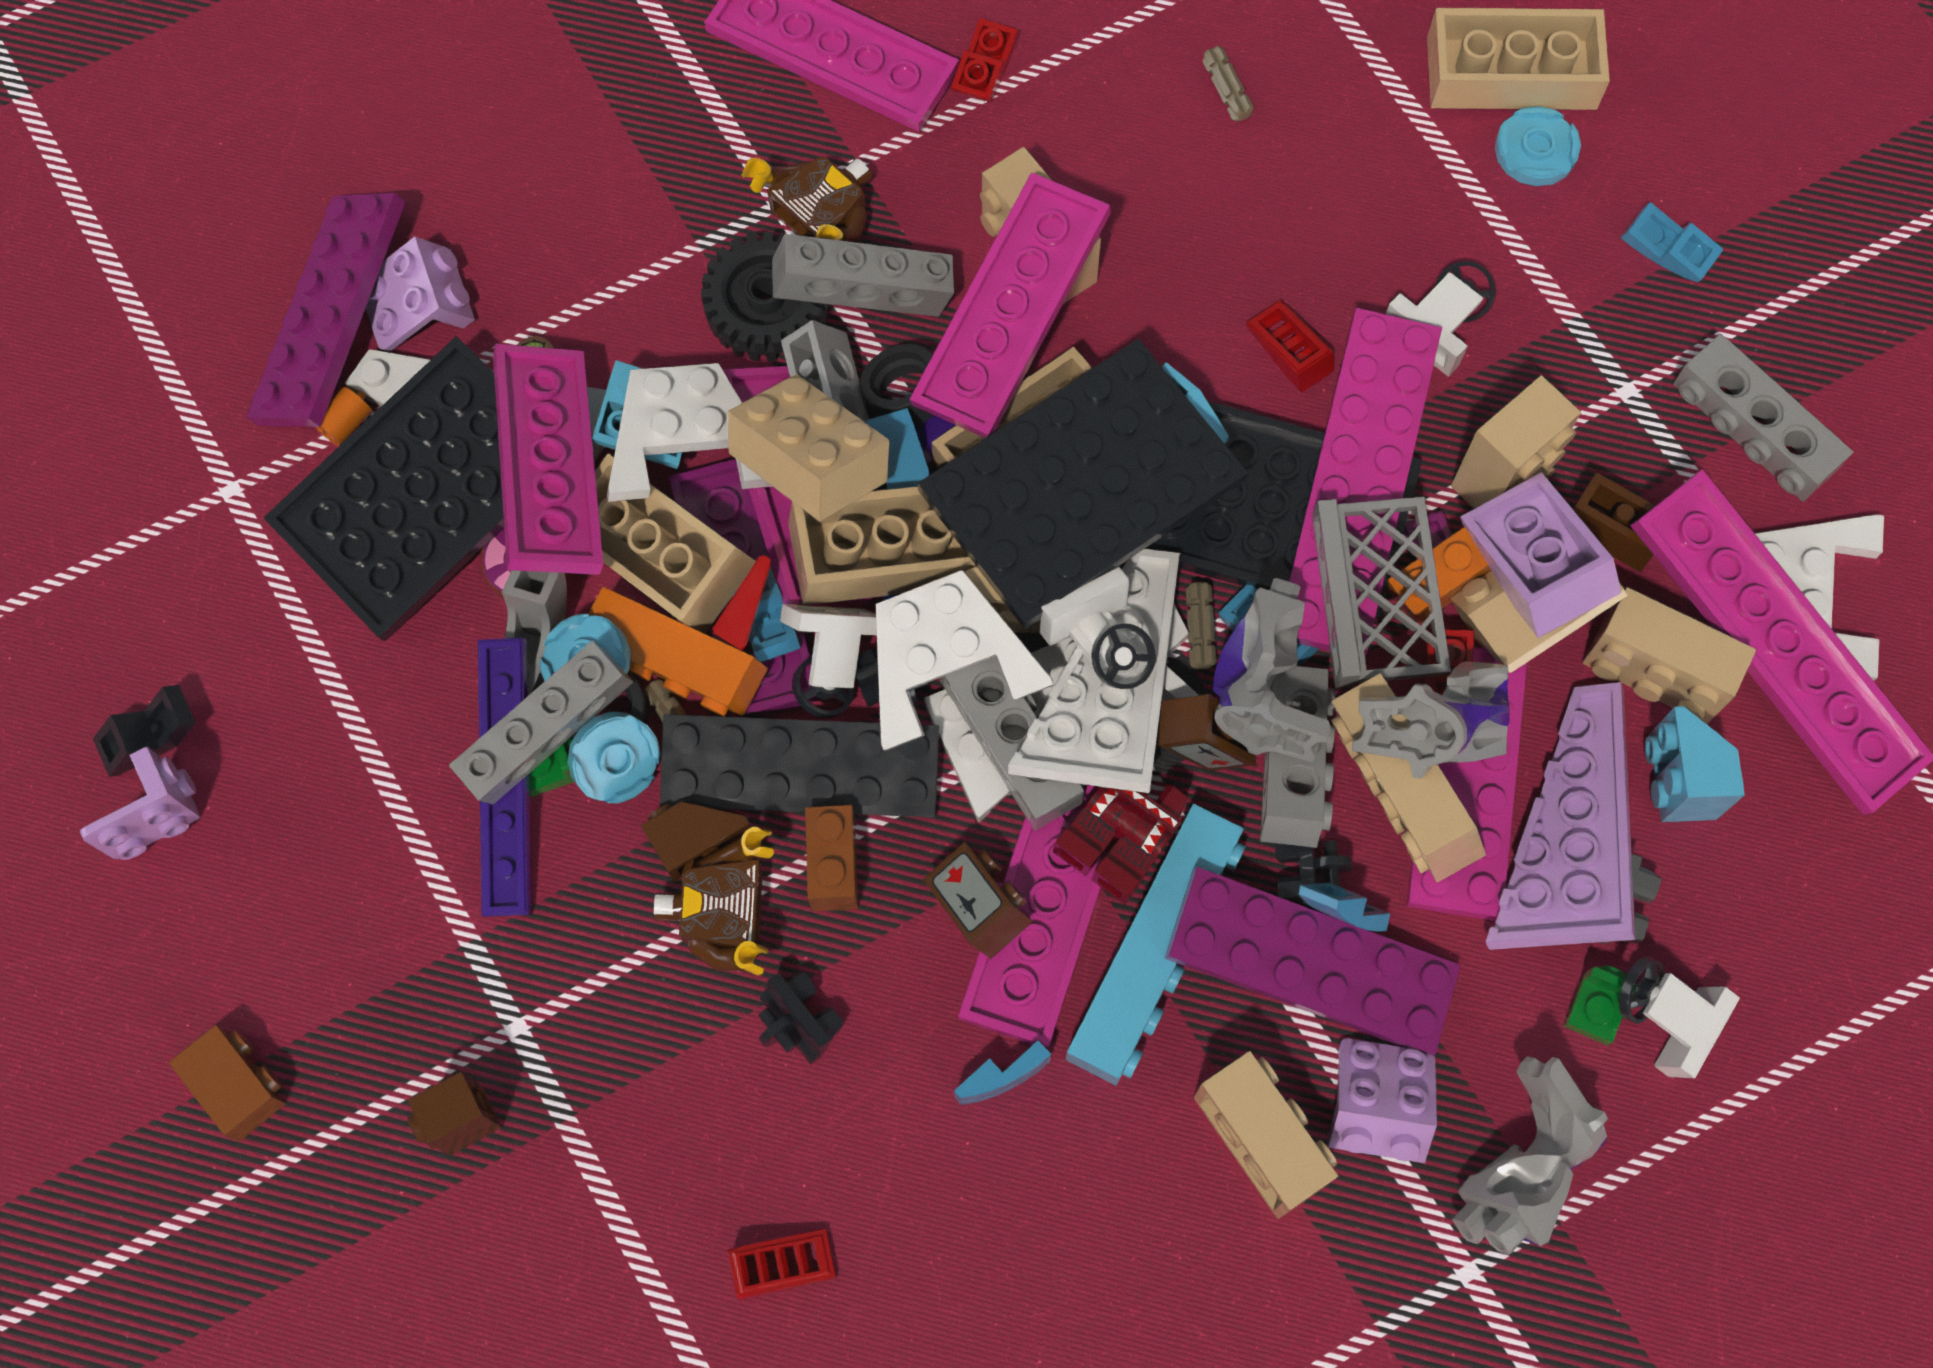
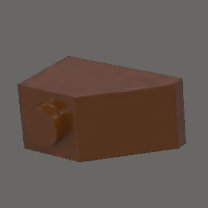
(689, 833)

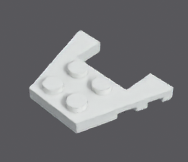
(672, 413)
(1809, 560)
(936, 634)

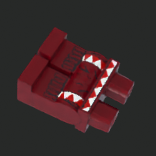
(1137, 824)

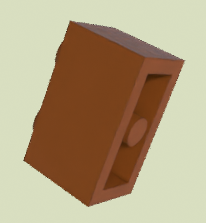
(831, 858)
(228, 1082)

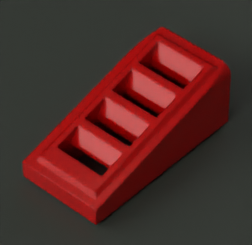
(1307, 366)
(739, 615)
(740, 1273)

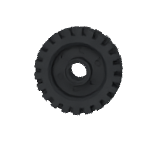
(733, 303)

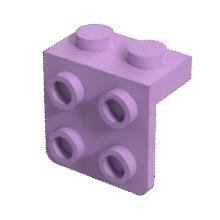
(414, 288)
(158, 815)
(1384, 1101)

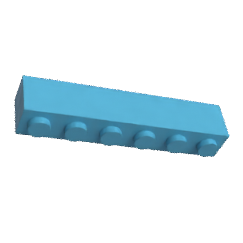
(1139, 972)

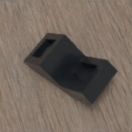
(157, 727)

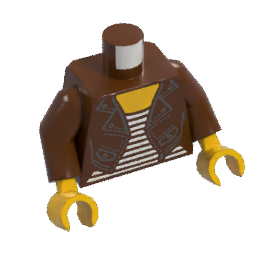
(815, 196)
(722, 905)

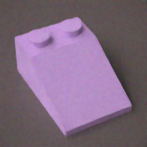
(1542, 554)

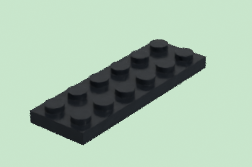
(796, 766)

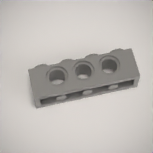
(862, 275)
(826, 361)
(1760, 396)
(541, 723)
(1038, 798)
(1287, 815)

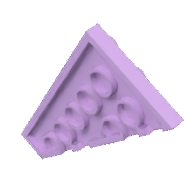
(1576, 848)

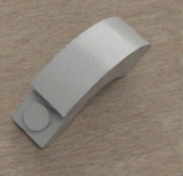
(534, 608)

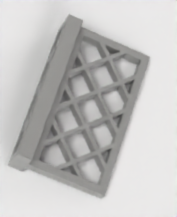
(1339, 592)

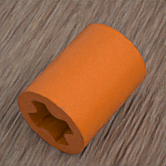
(344, 415)

